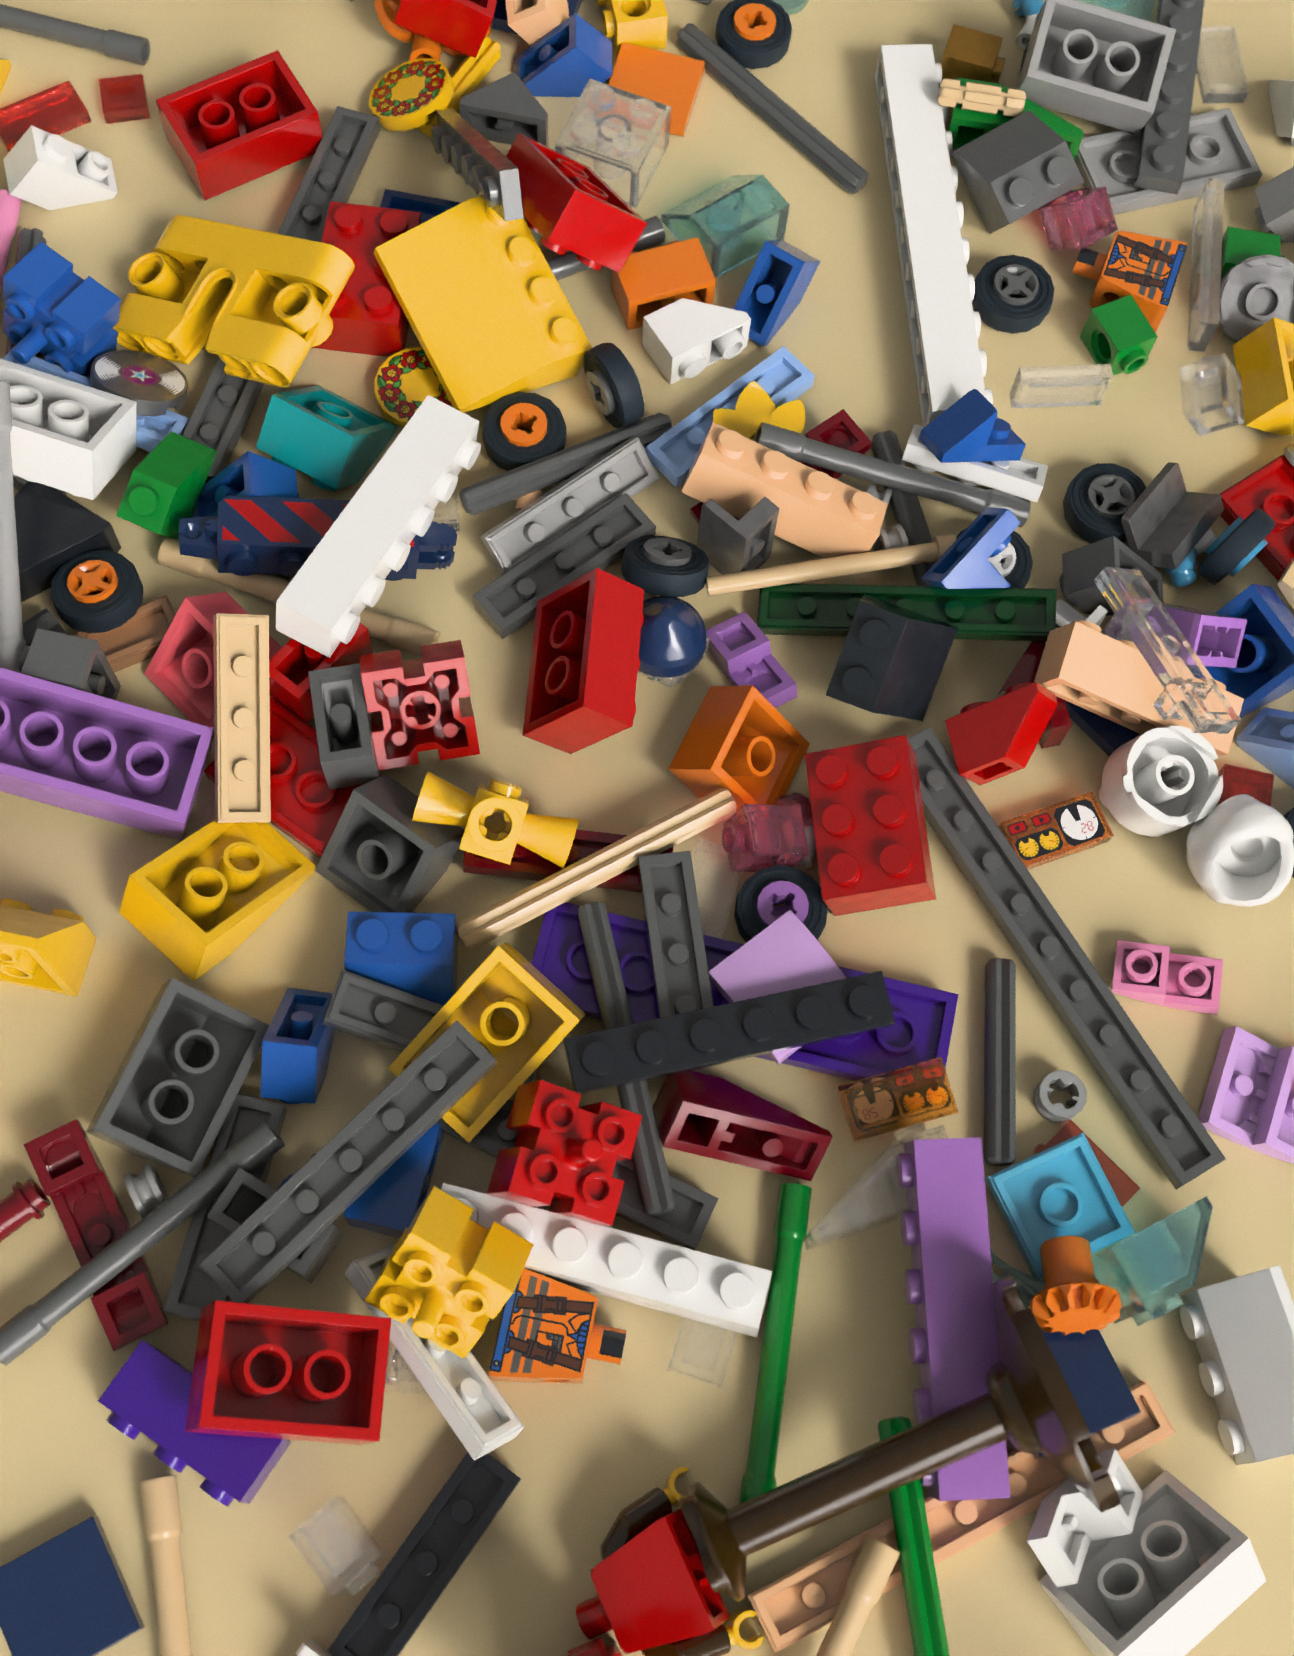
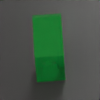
(167, 485)

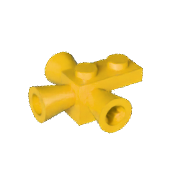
(495, 820)

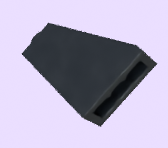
(52, 532)

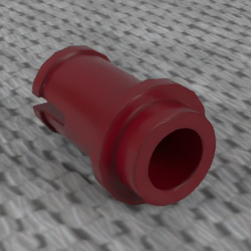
(21, 1206)

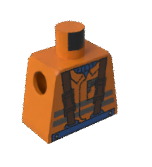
(1134, 267)
(550, 1334)

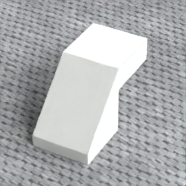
(1069, 1521)

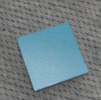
(1058, 1196)

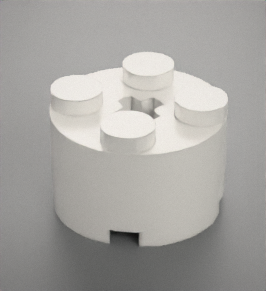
(1161, 781)

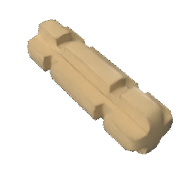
(981, 97)

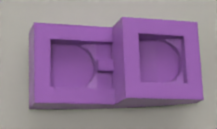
(747, 659)

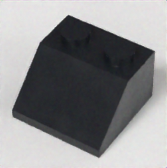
(891, 660)

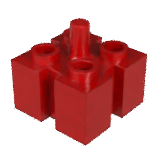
(419, 704)
(564, 1153)

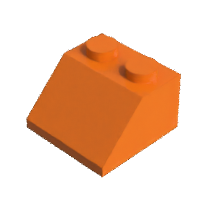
(739, 746)

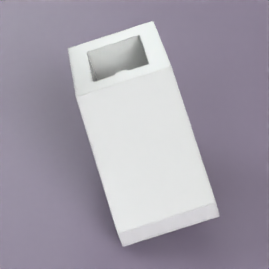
(57, 172)
(692, 336)

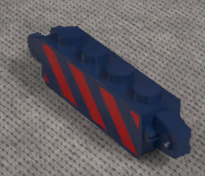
(282, 532)

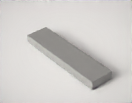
(569, 504)

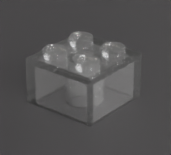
(617, 137)

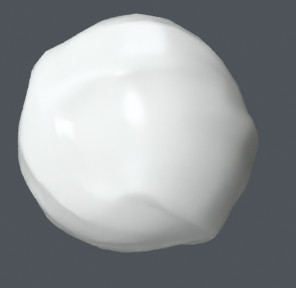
(1241, 852)

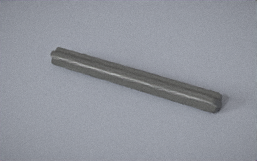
(773, 109)
(634, 1097)

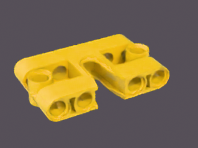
(239, 290)

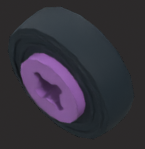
(779, 885)

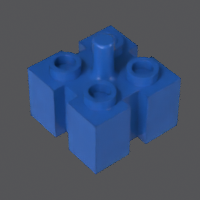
(58, 312)

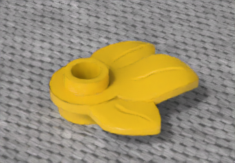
(757, 407)

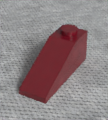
(735, 1126)

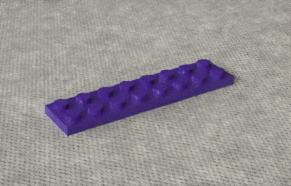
(920, 1013)

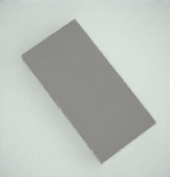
(1213, 151)

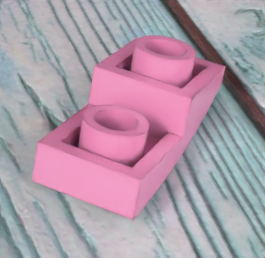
(1167, 979)

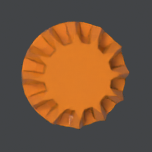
(1072, 1293)

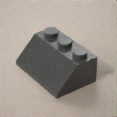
(179, 1078)

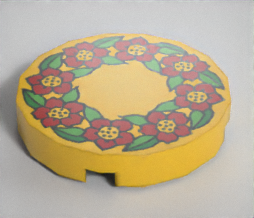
(411, 93)
(404, 384)

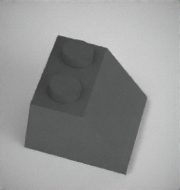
(1016, 169)
(382, 853)

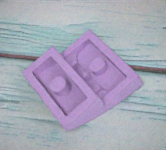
(773, 962)
(1252, 1094)

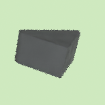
(505, 110)

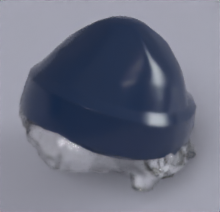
(671, 640)

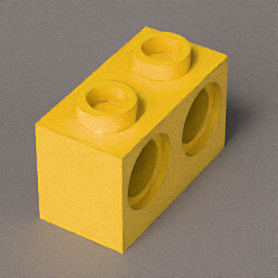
(635, 22)

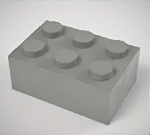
(1096, 63)

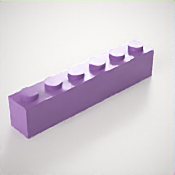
(951, 1299)

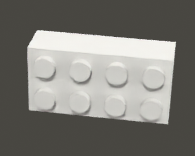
(67, 431)

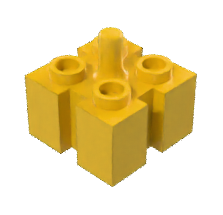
(449, 1273)

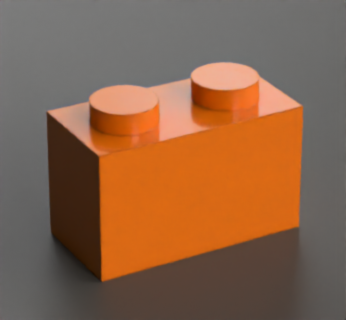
(660, 278)

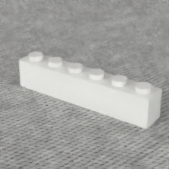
(377, 527)
(630, 1265)

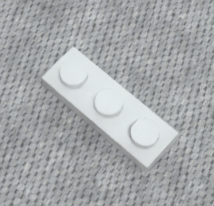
(1016, 478)

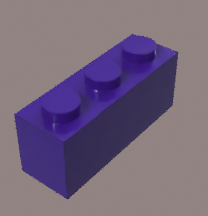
(153, 1399)

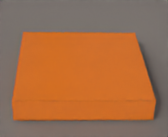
(662, 78)

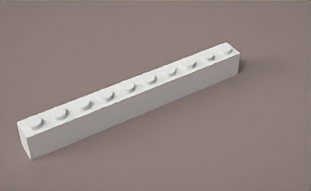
(929, 229)

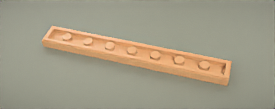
(812, 1592)

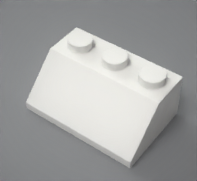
(1247, 1360)
(1162, 1582)

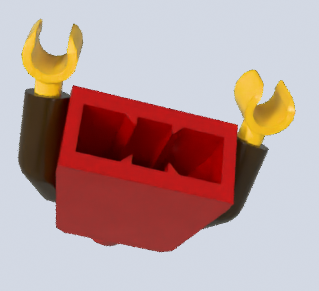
(656, 1585)

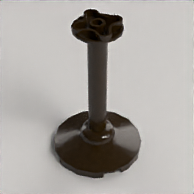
(1023, 1404)

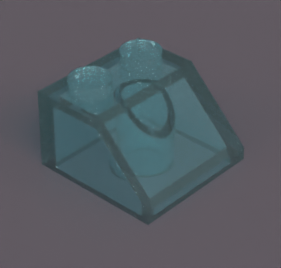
(731, 220)
(1156, 1263)

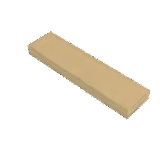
(241, 718)

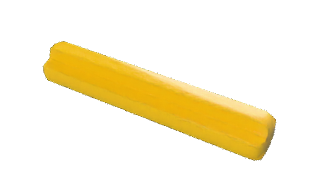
(467, 78)

